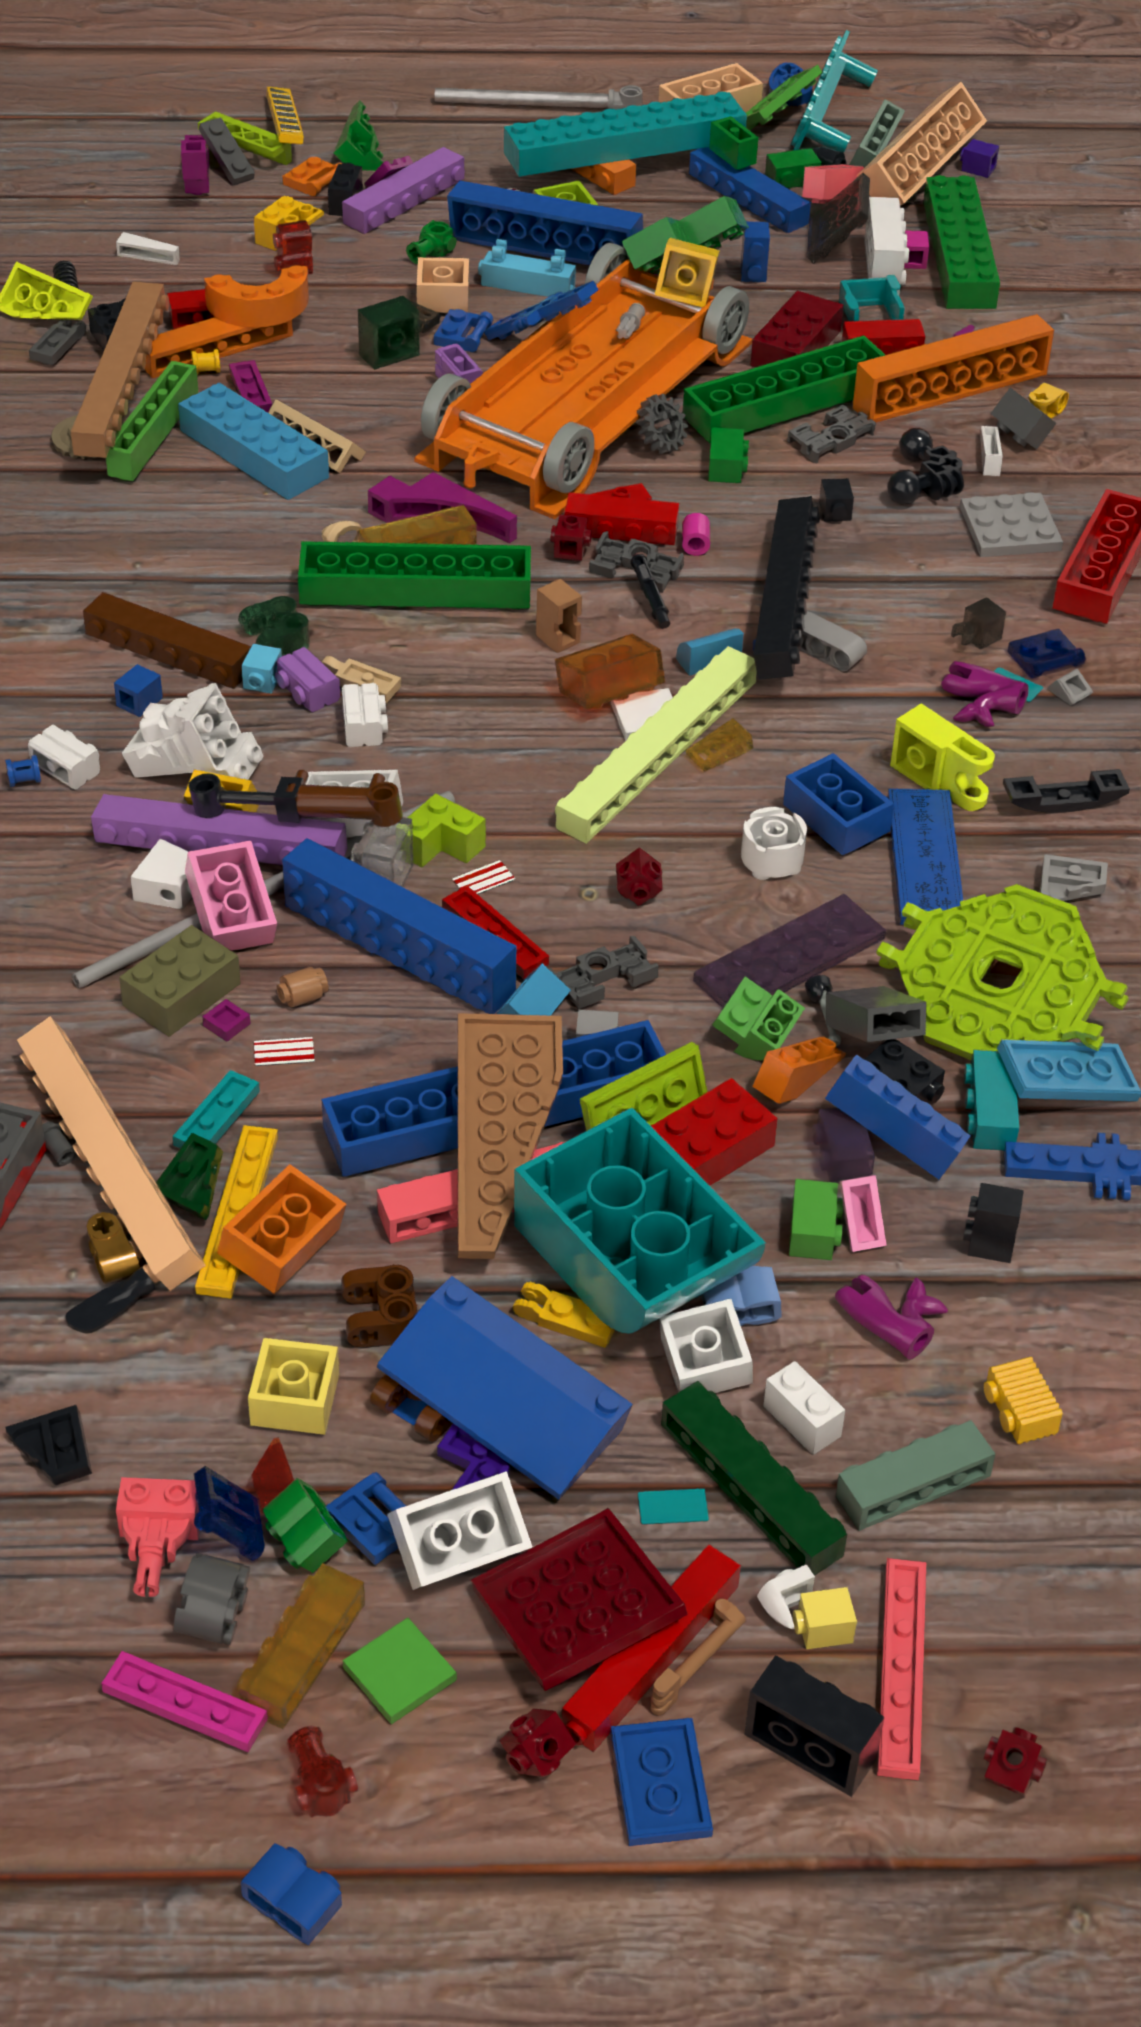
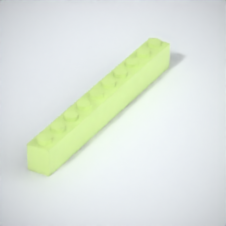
(655, 745)

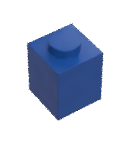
(138, 689)

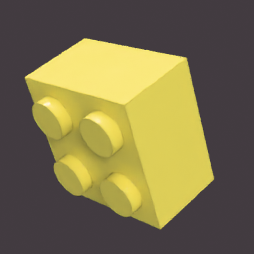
(293, 1386)

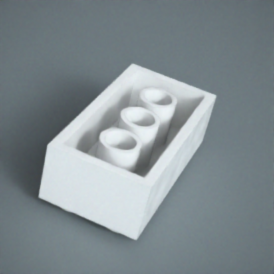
(886, 239)

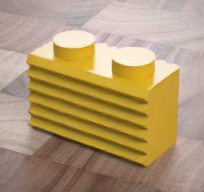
(1023, 1400)

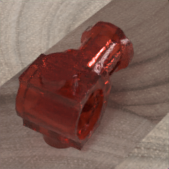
(317, 1771)

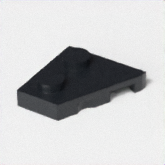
(54, 1444)

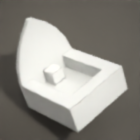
(784, 1592)

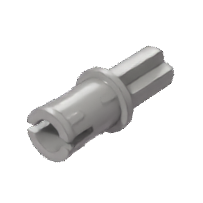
(630, 320)

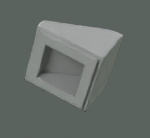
(1071, 687)

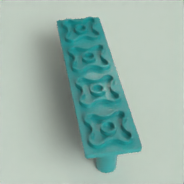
(811, 122)

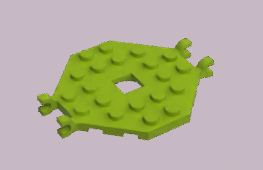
(1022, 929)

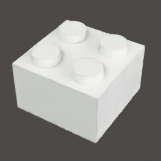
(707, 1347)

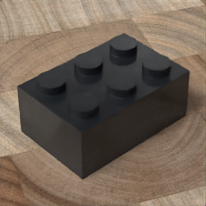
(813, 1725)

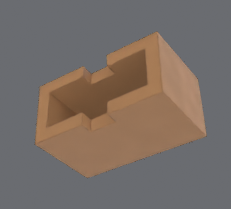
(557, 615)

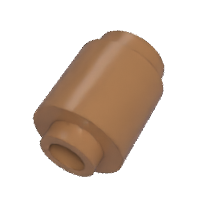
(302, 986)

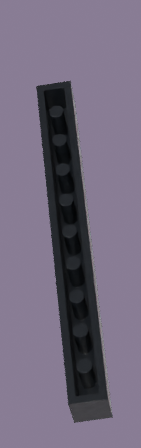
(786, 588)

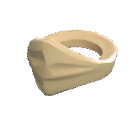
(334, 531)

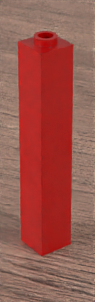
(632, 1671)

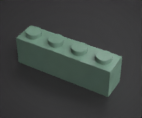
(878, 133)
(914, 1474)

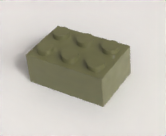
(180, 980)

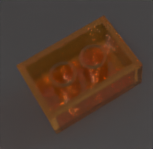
(610, 671)

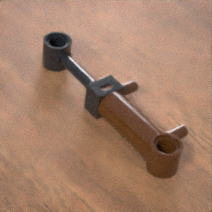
(296, 799)

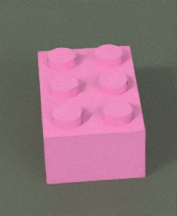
(231, 895)

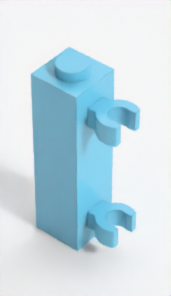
(526, 273)

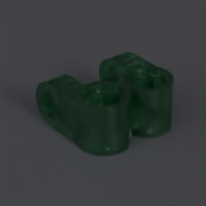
(277, 624)

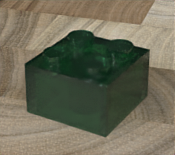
(388, 332)

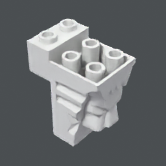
(191, 736)

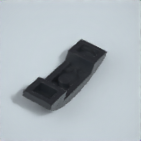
(1101, 789)

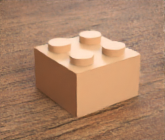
(443, 283)

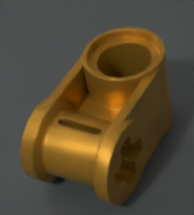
(110, 1248)

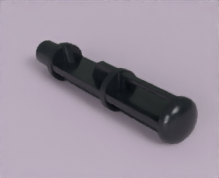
(649, 587)

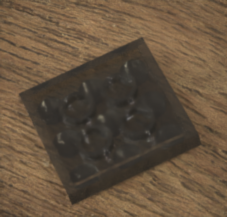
(838, 218)

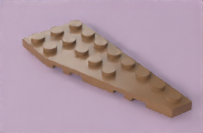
(505, 1094)

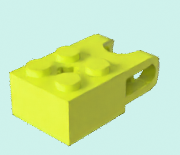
(941, 757)

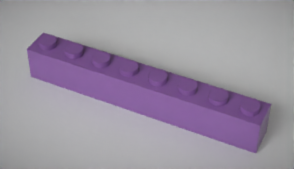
(145, 821)

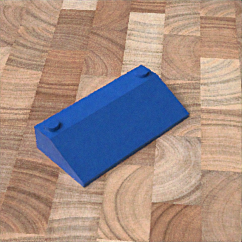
(505, 1387)

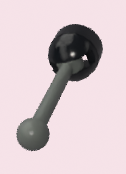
(816, 991)

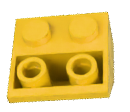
(280, 212)

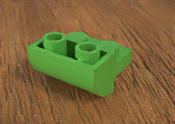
(757, 1019)

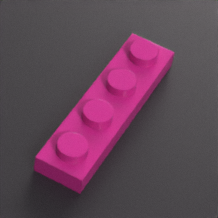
(184, 1701)

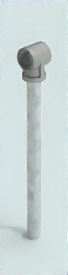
(625, 97)

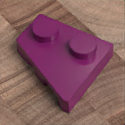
(387, 169)

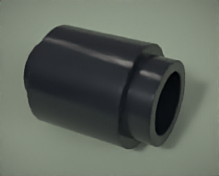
(829, 156)

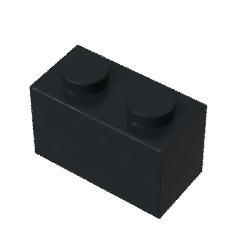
(344, 184)
(994, 1223)

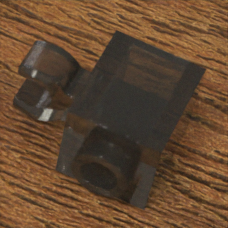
(981, 624)

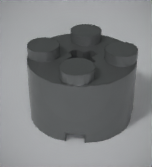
(211, 1598)

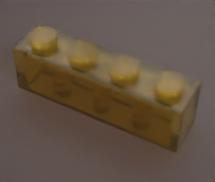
(439, 527)
(302, 1644)

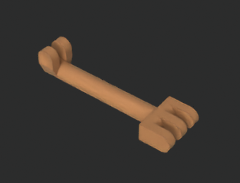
(667, 1686)

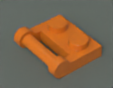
(310, 176)

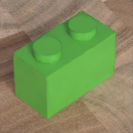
(814, 1219)

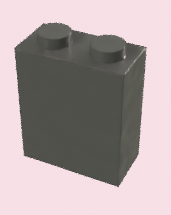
(875, 1013)

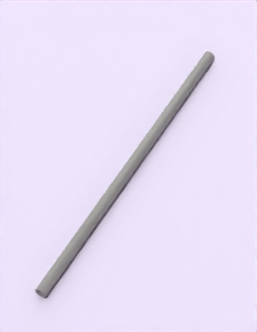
(152, 943)

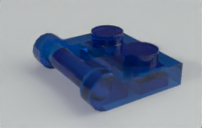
(1045, 653)
(225, 1500)

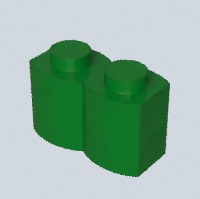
(304, 1526)

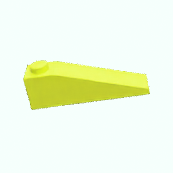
(41, 296)

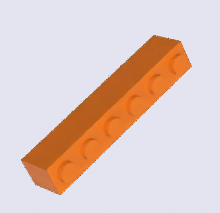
(207, 336)

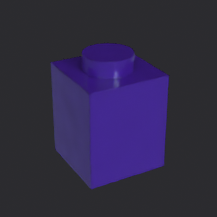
(979, 158)

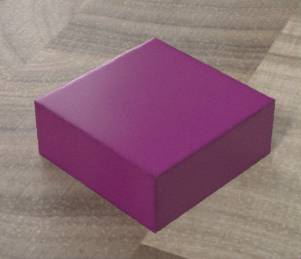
(226, 1020)

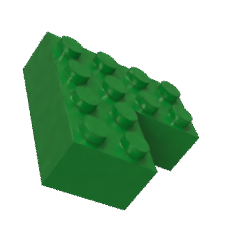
(704, 227)

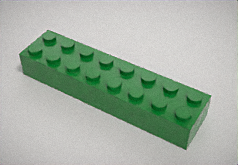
(961, 243)
(778, 389)
(414, 575)

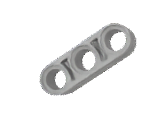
(831, 643)

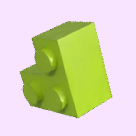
(446, 828)

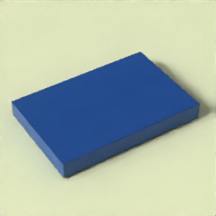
(661, 1782)

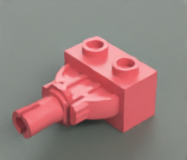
(152, 1519)

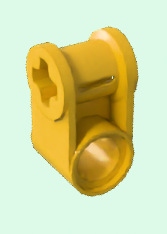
(1049, 399)

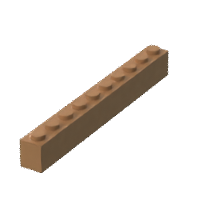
(119, 370)

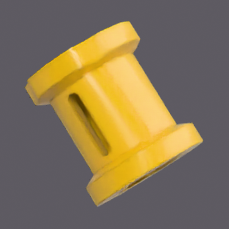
(206, 361)

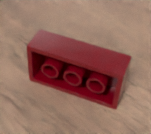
(797, 328)

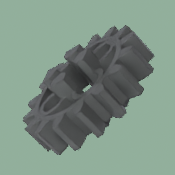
(658, 409)

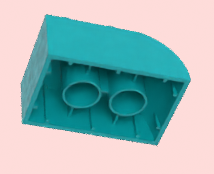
(629, 1223)

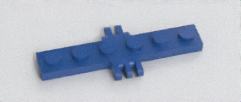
(545, 309)
(1103, 1164)

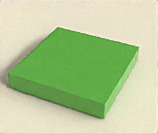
(399, 1670)

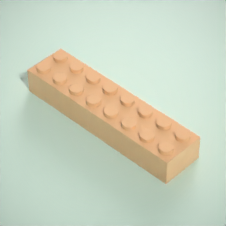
(924, 145)

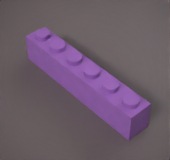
(403, 190)

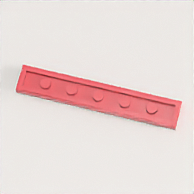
(902, 1669)

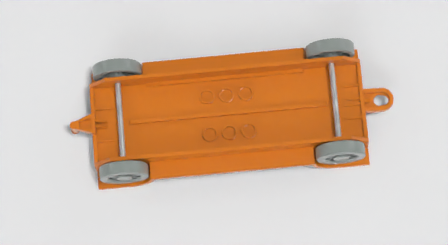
(576, 384)

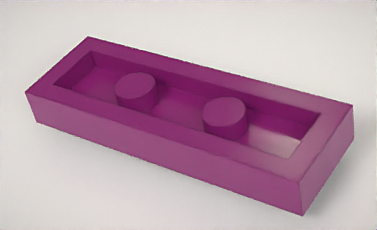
(250, 383)

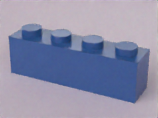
(897, 1117)

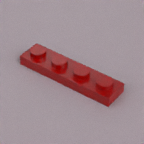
(476, 910)

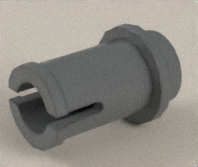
(58, 1144)

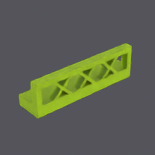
(255, 139)

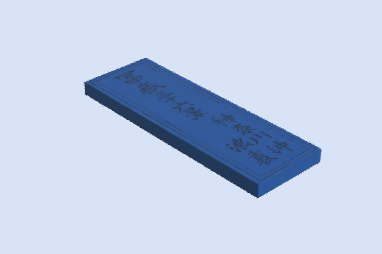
(925, 849)

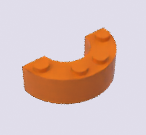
(258, 305)

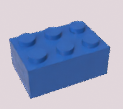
(838, 804)

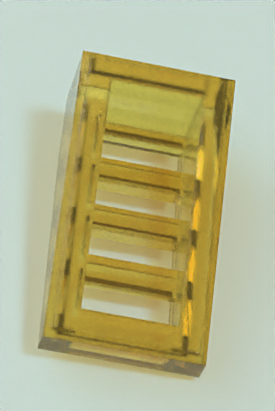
(730, 730)

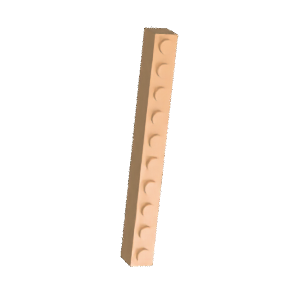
(111, 1155)

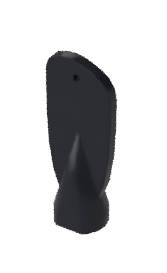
(109, 1303)

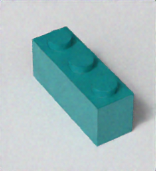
(991, 1101)

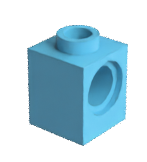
(260, 668)

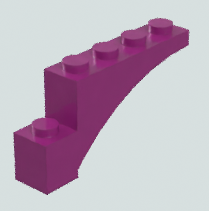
(195, 164)
(395, 501)

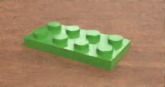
(778, 97)

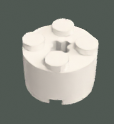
(773, 843)

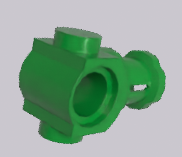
(434, 240)

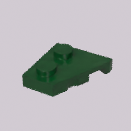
(192, 1176)

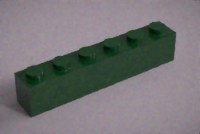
(754, 1478)

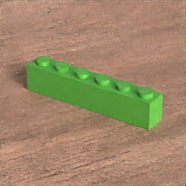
(151, 421)

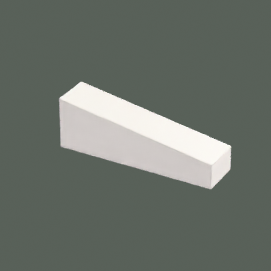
(147, 249)
(990, 450)

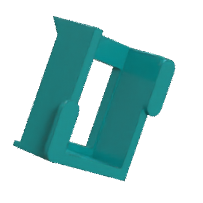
(871, 292)

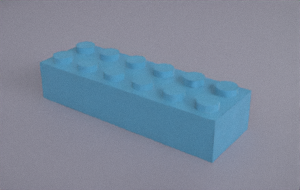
(254, 440)

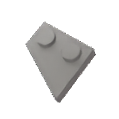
(1072, 877)

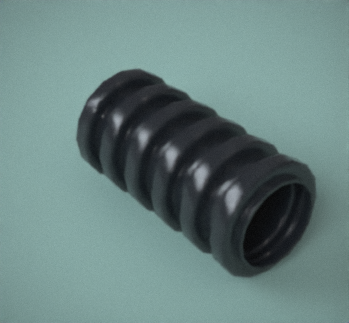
(65, 272)

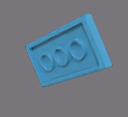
(1068, 1071)

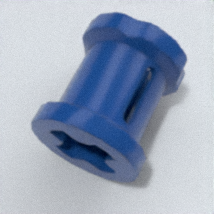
(23, 771)

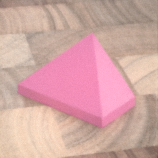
(863, 1213)

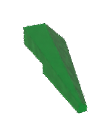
(359, 141)

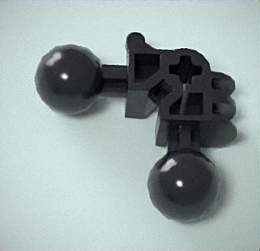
(938, 474)

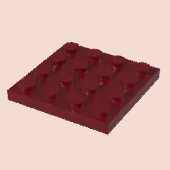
(578, 1598)

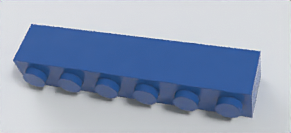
(751, 190)

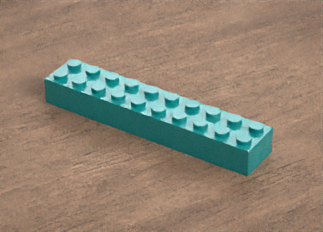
(616, 133)

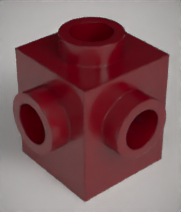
(570, 537)
(639, 877)
(537, 1742)
(1009, 1776)

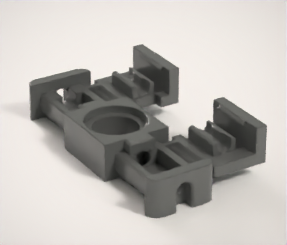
(847, 426)
(612, 552)
(627, 959)

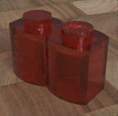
(293, 245)

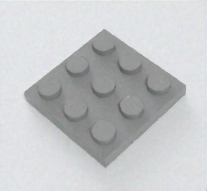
(1011, 524)

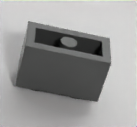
(1023, 419)

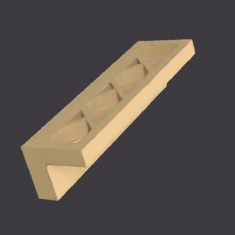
(319, 431)

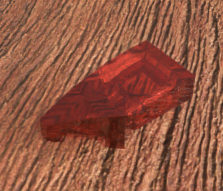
(271, 1474)

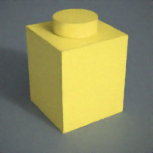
(825, 1618)

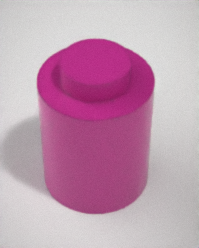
(696, 534)

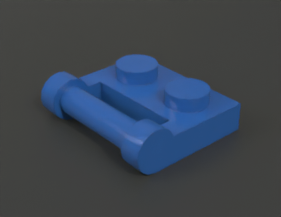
(458, 324)
(363, 1521)

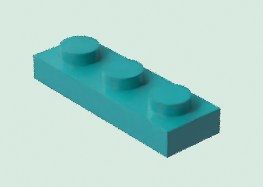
(219, 1109)

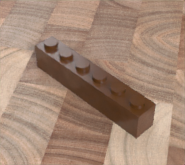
(166, 639)

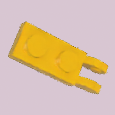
(561, 1314)

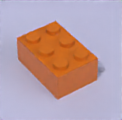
(281, 1228)

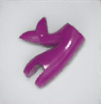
(991, 688)
(872, 1309)

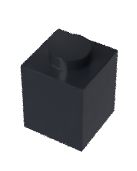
(836, 499)

